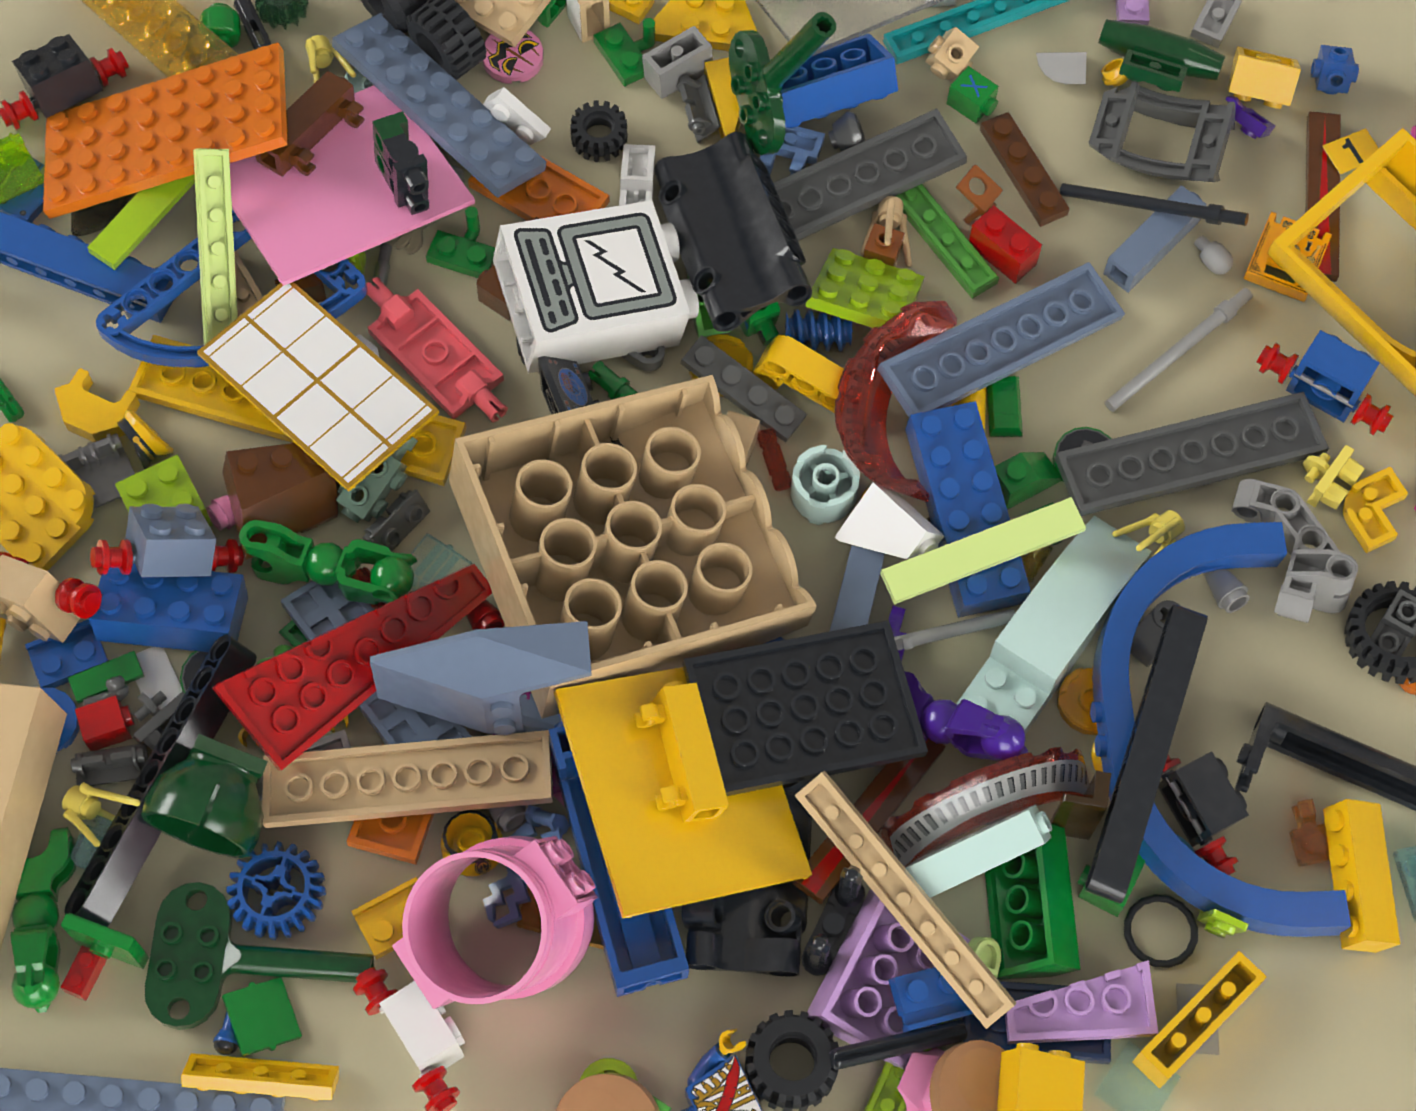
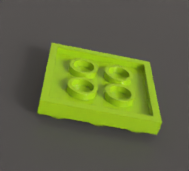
(863, 289)

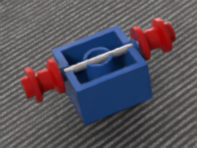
(1331, 378)

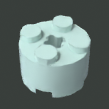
(824, 484)

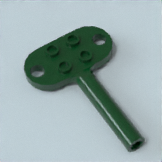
(759, 80)
(196, 954)

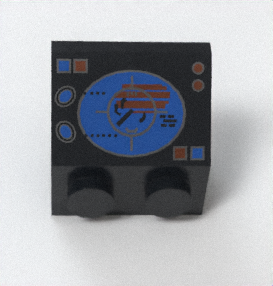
(564, 384)

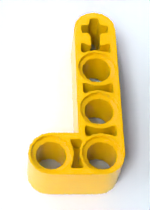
(801, 369)

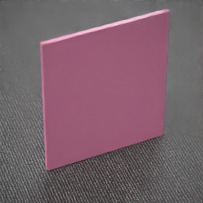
(343, 203)

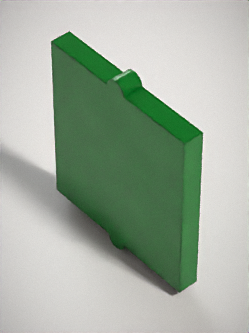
(261, 1016)

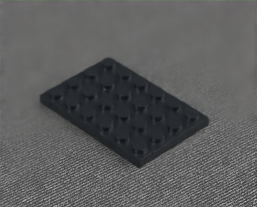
(807, 707)

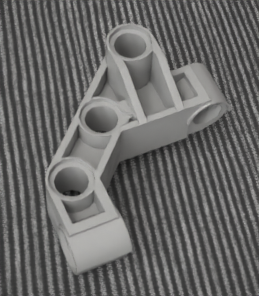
(1315, 576)

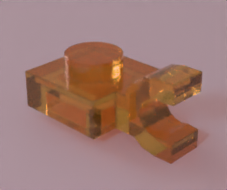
(1309, 839)

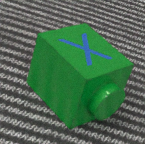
(973, 95)

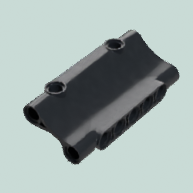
(732, 231)
(745, 928)

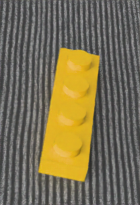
(260, 1076)

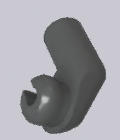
(115, 686)

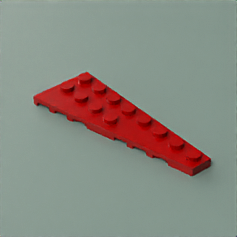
(315, 685)

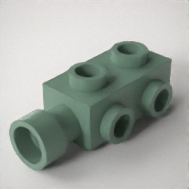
(376, 487)

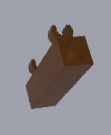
(310, 120)

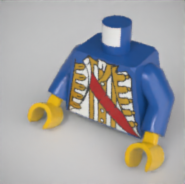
(720, 1081)

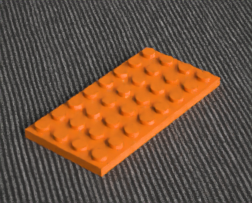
(151, 130)

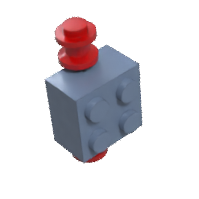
(167, 545)

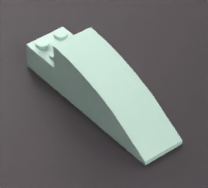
(1055, 624)

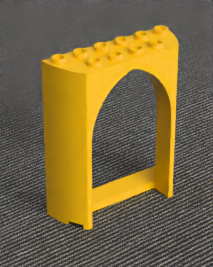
(1393, 177)

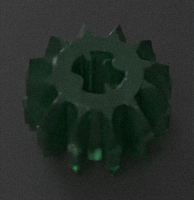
(281, 11)

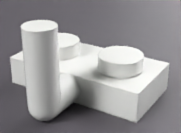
(516, 116)

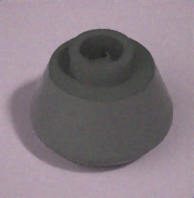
(846, 132)

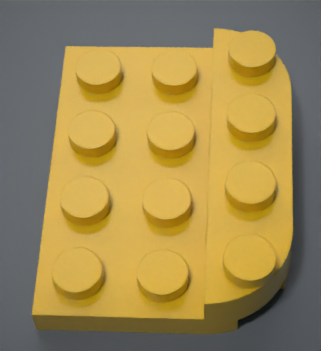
(41, 499)

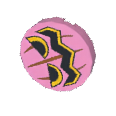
(510, 63)

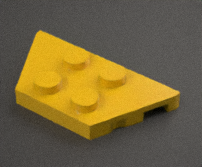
(713, 18)

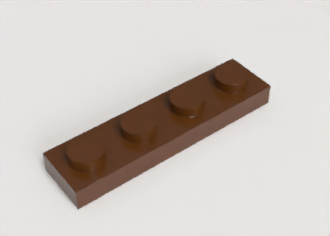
(1024, 169)

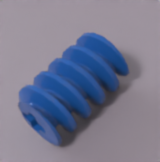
(819, 329)

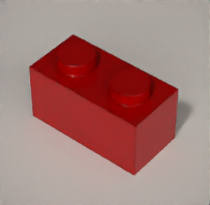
(83, 974)

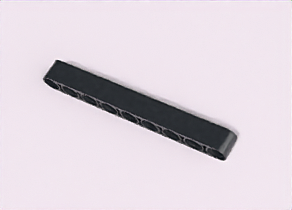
(1146, 754)
(129, 836)

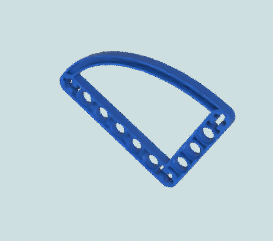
(187, 356)

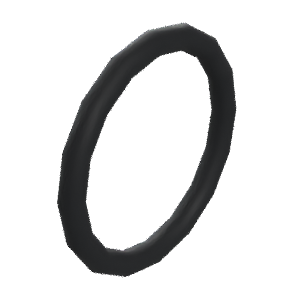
(1174, 902)

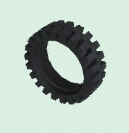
(1361, 643)

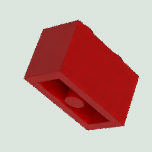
(1005, 244)

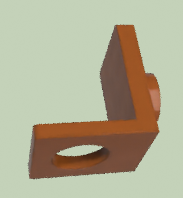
(983, 202)

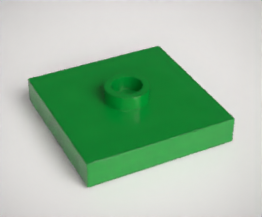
(105, 941)

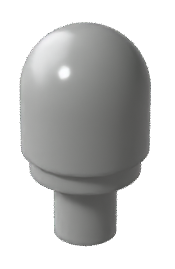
(1214, 255)

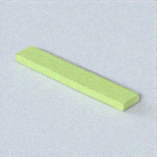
(215, 240)
(982, 550)

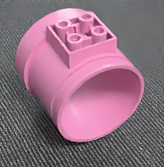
(565, 910)

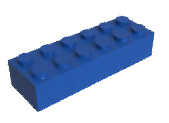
(964, 500)

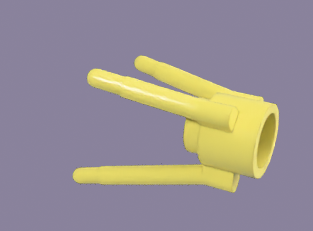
(321, 55)
(1162, 529)
(82, 803)

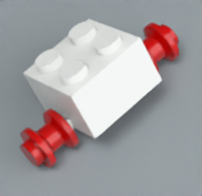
(427, 1037)

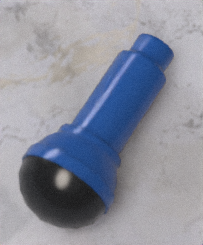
(225, 1040)

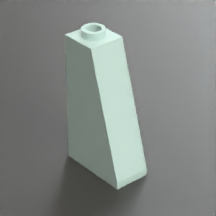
(981, 851)

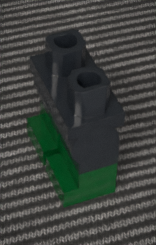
(401, 163)

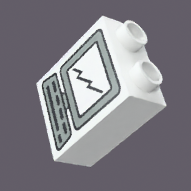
(593, 284)

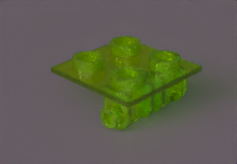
(17, 168)

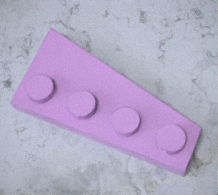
(1093, 1009)

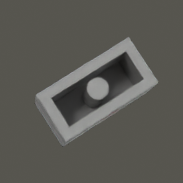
(676, 58)

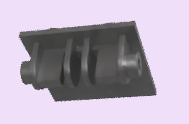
(101, 467)

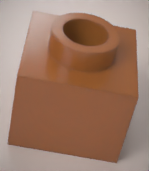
(878, 250)

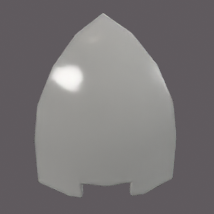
(1064, 66)

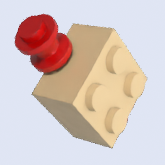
(41, 602)

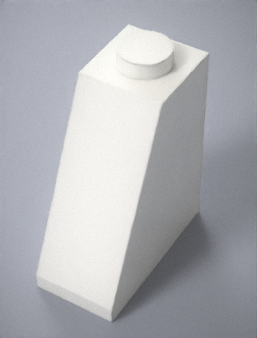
(889, 525)

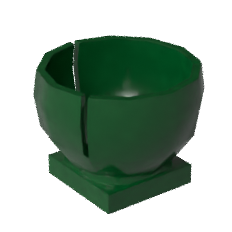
(209, 799)

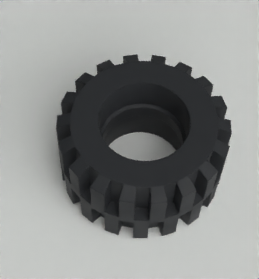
(447, 36)
(798, 1030)

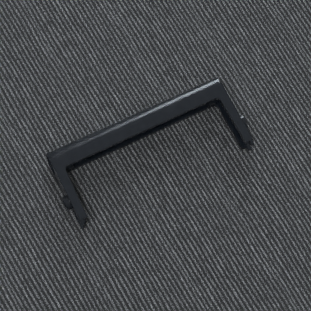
(1328, 752)

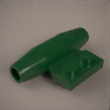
(1159, 55)

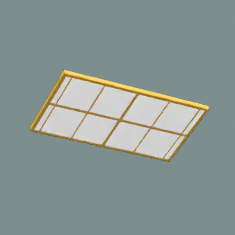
(318, 384)

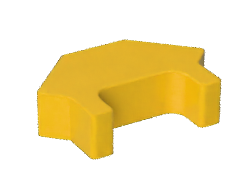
(90, 414)

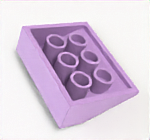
(856, 989)

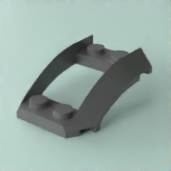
(1207, 147)

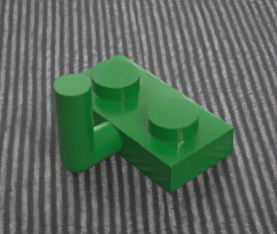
(623, 53)
(462, 253)

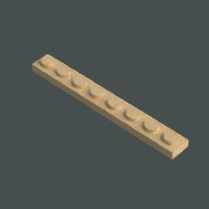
(906, 900)

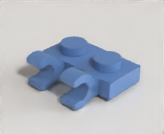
(799, 145)

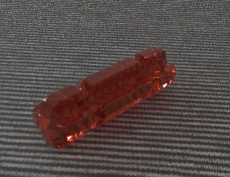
(774, 459)

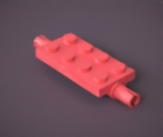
(435, 352)

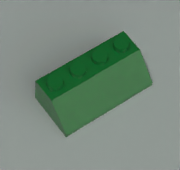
(1034, 912)

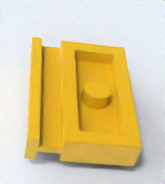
(383, 918)

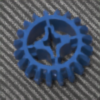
(268, 918)

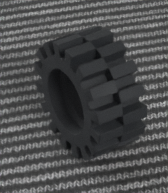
(594, 116)

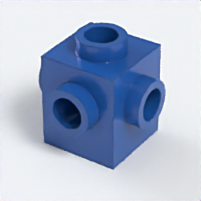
(1334, 69)

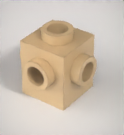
(951, 54)

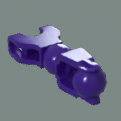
(967, 726)

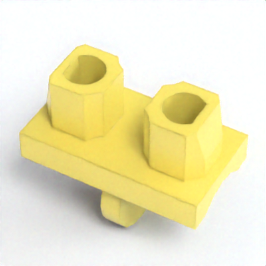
(1327, 490)

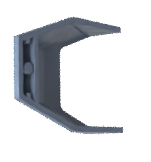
(483, 672)

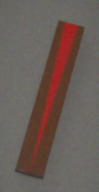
(1320, 180)
(876, 806)

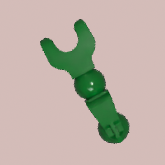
(326, 564)
(35, 918)

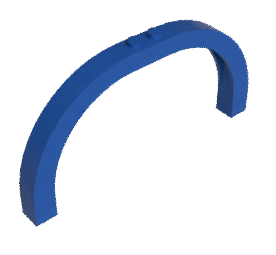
(1112, 709)

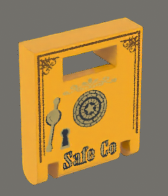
(1309, 246)

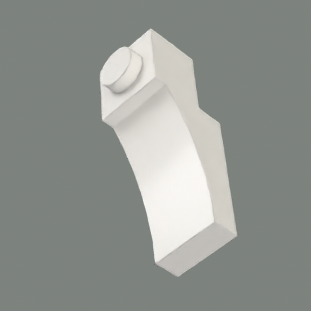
(637, 173)

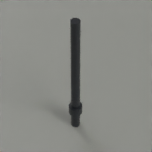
(1212, 214)

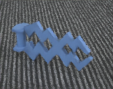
(534, 818)

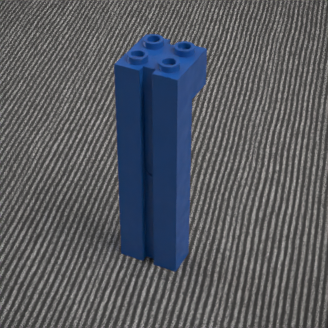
(637, 948)

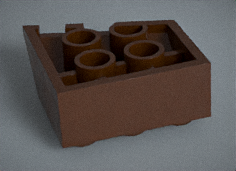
(278, 487)

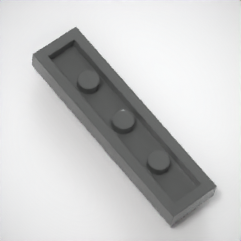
(744, 388)

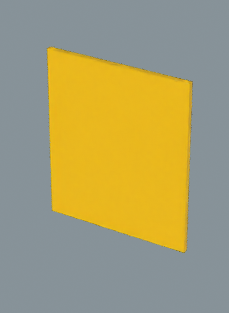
(650, 851)

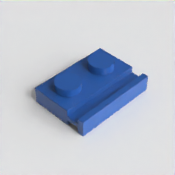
(58, 660)
(926, 999)

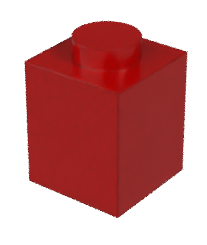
(104, 723)

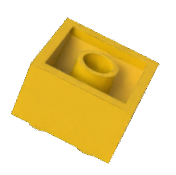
(1263, 77)

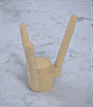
(891, 216)

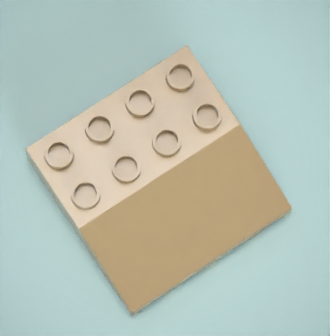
(643, 540)

